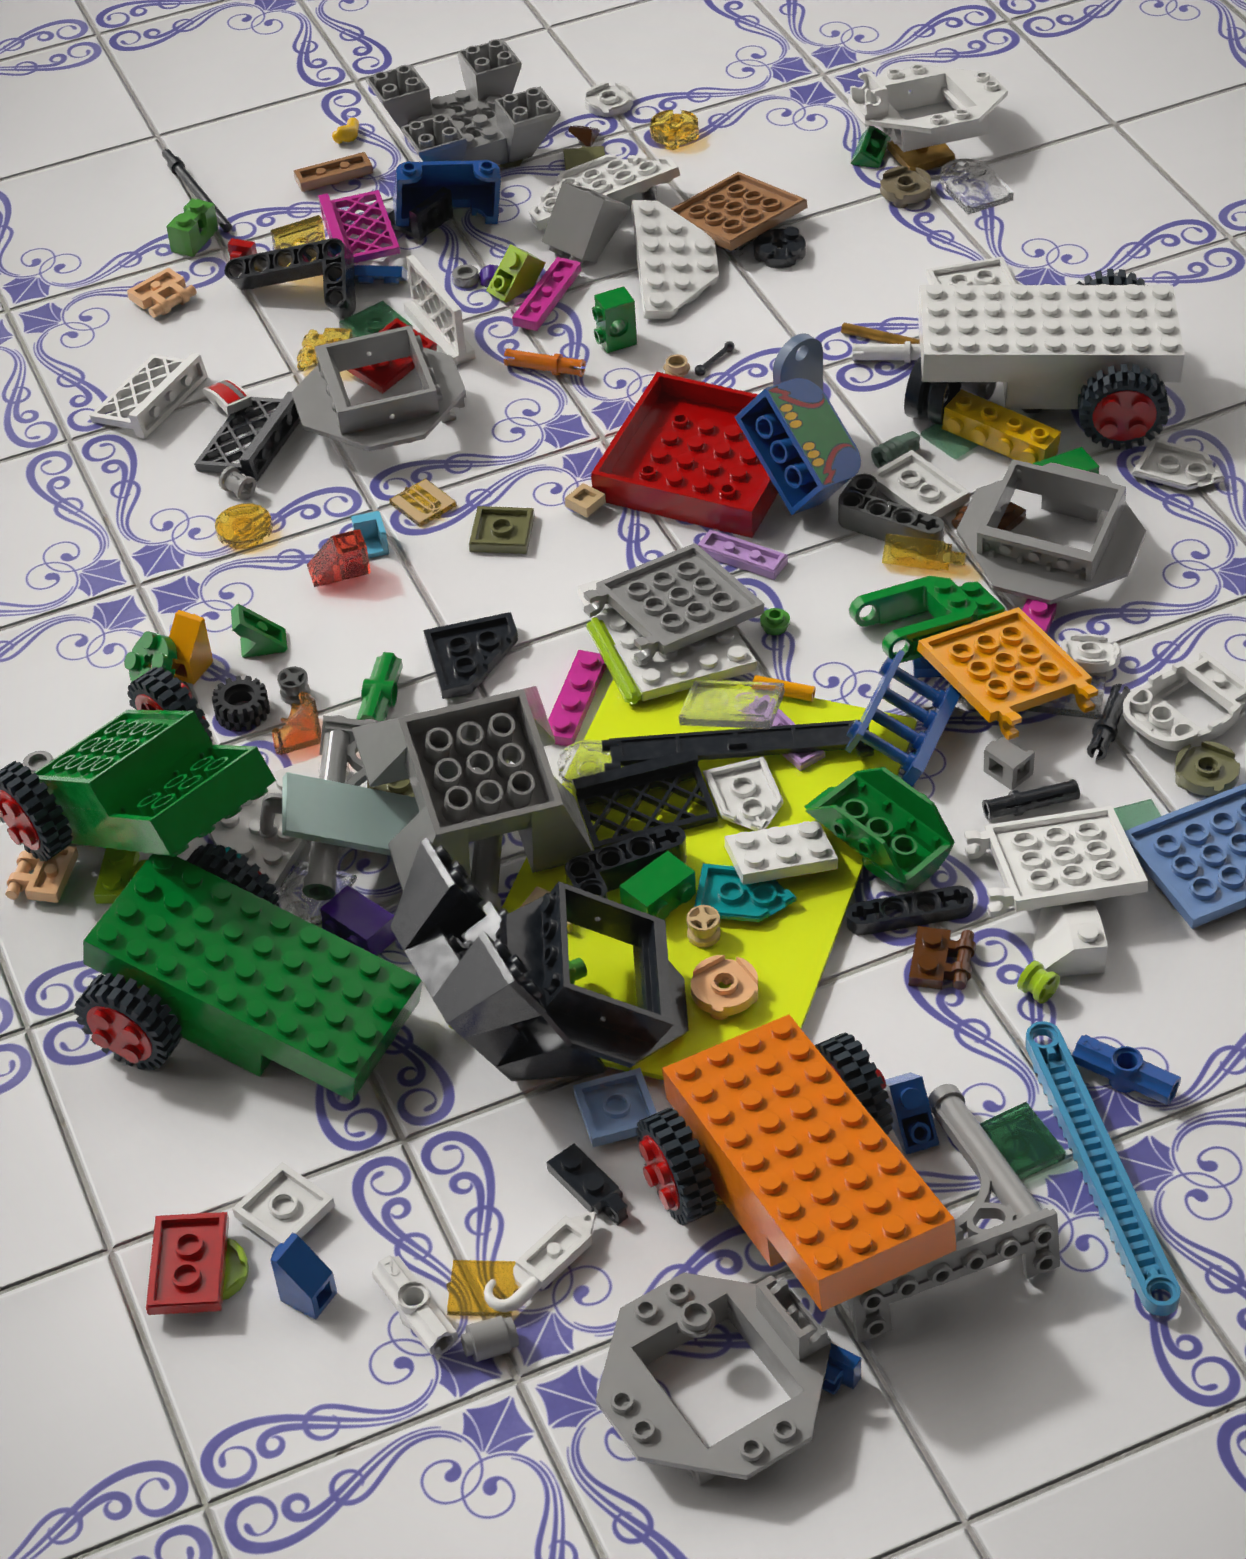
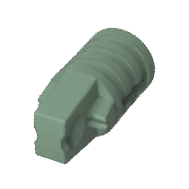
(895, 448)

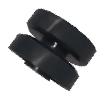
(928, 397)

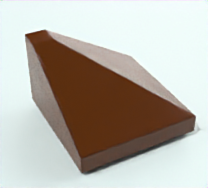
(585, 134)

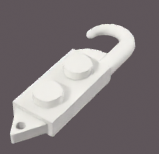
(545, 1260)

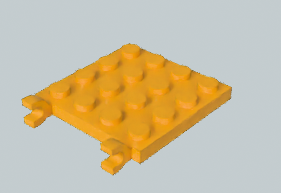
(1007, 667)

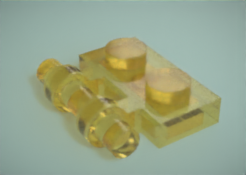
(308, 355)

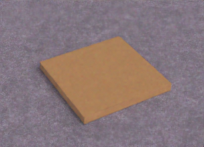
(739, 209)

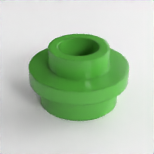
(775, 621)

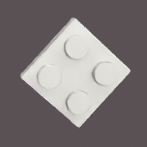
(283, 1205)

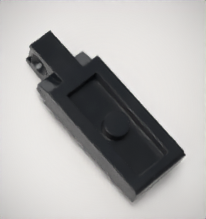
(588, 1183)

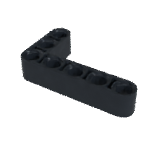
(301, 267)

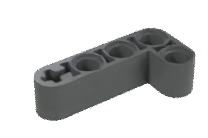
(874, 517)

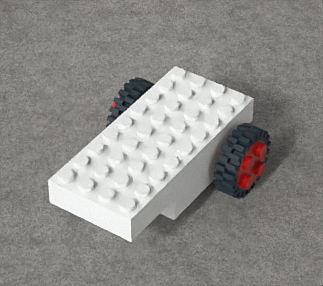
(1061, 348)

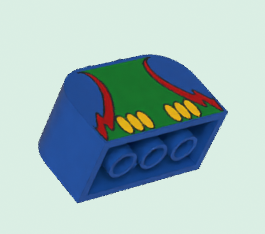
(800, 442)

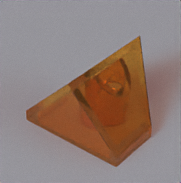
(300, 728)

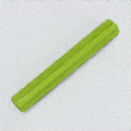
(613, 661)

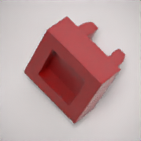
(241, 248)

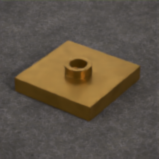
(922, 158)

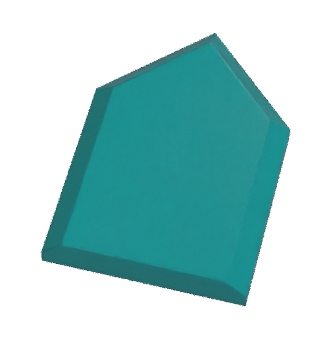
(753, 902)

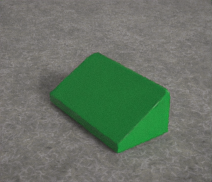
(870, 148)

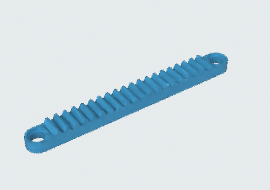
(1102, 1170)

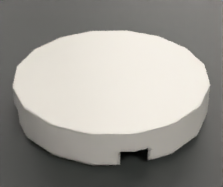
(608, 100)
(1092, 652)

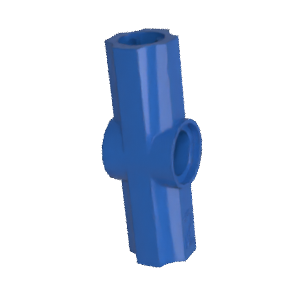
(1126, 1069)

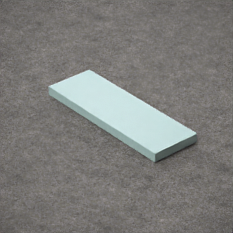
(343, 813)

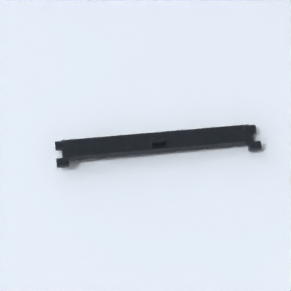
(734, 743)

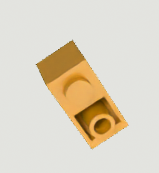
(192, 646)

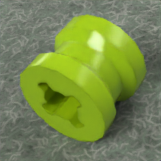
(1038, 982)

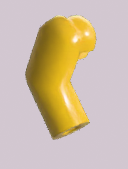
(347, 132)

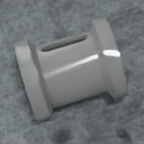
(237, 483)

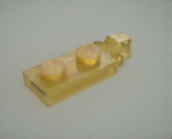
(920, 553)

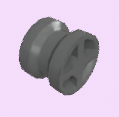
(291, 683)

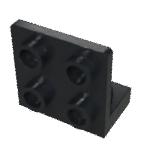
(427, 215)

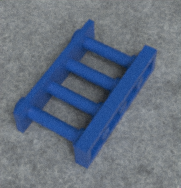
(933, 721)

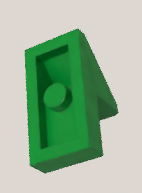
(257, 633)

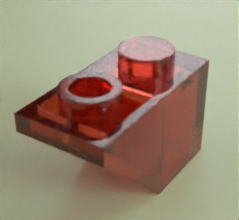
(340, 559)

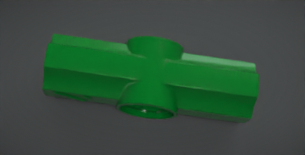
(381, 688)

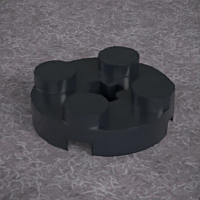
(780, 247)

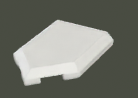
(1176, 466)
(745, 793)

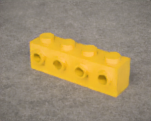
(1000, 428)

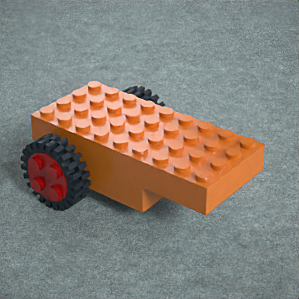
(798, 1159)

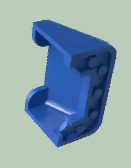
(471, 185)

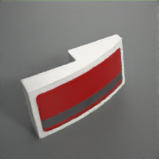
(228, 396)

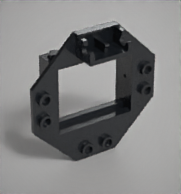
(585, 1017)

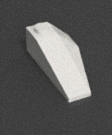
(1071, 939)

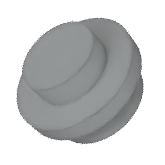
(696, 1319)

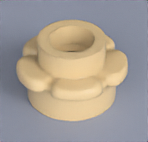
(677, 365)

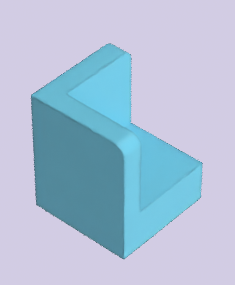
(372, 532)

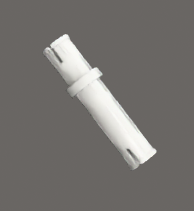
(887, 351)

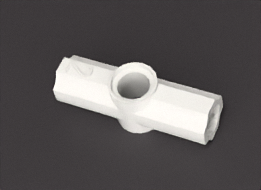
(425, 1318)

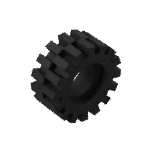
(245, 714)

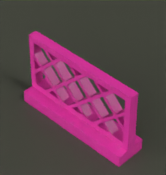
(337, 228)

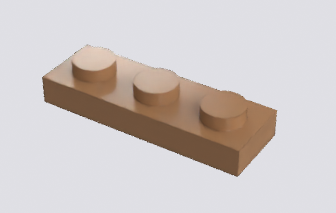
(333, 171)

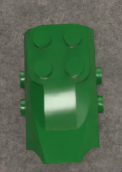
(887, 825)

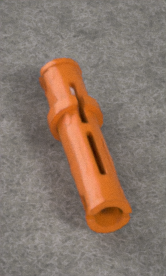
(555, 364)

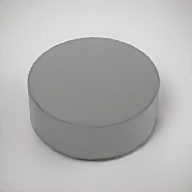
(465, 276)
(37, 760)

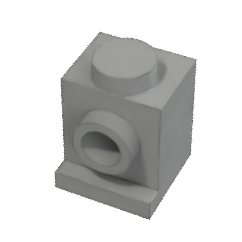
(1008, 762)

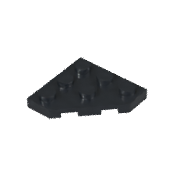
(469, 651)

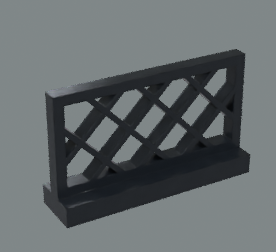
(264, 442)
(637, 781)

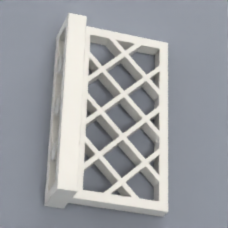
(436, 313)
(155, 403)

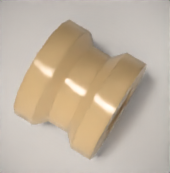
(703, 926)

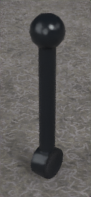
(700, 370)

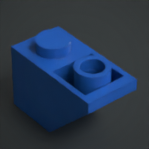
(911, 1113)
(302, 1277)

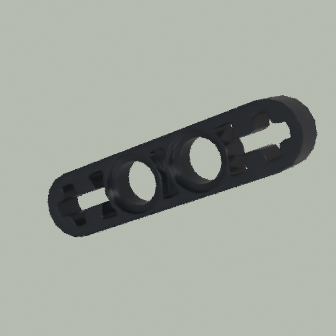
(908, 905)

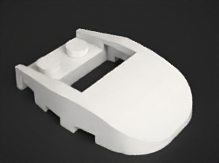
(1169, 728)

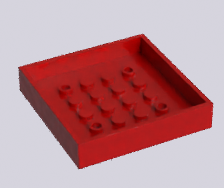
(687, 458)

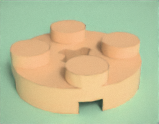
(727, 1001)

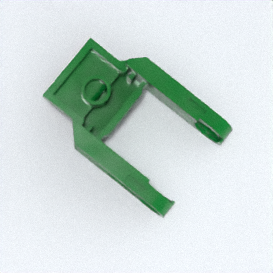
(940, 596)

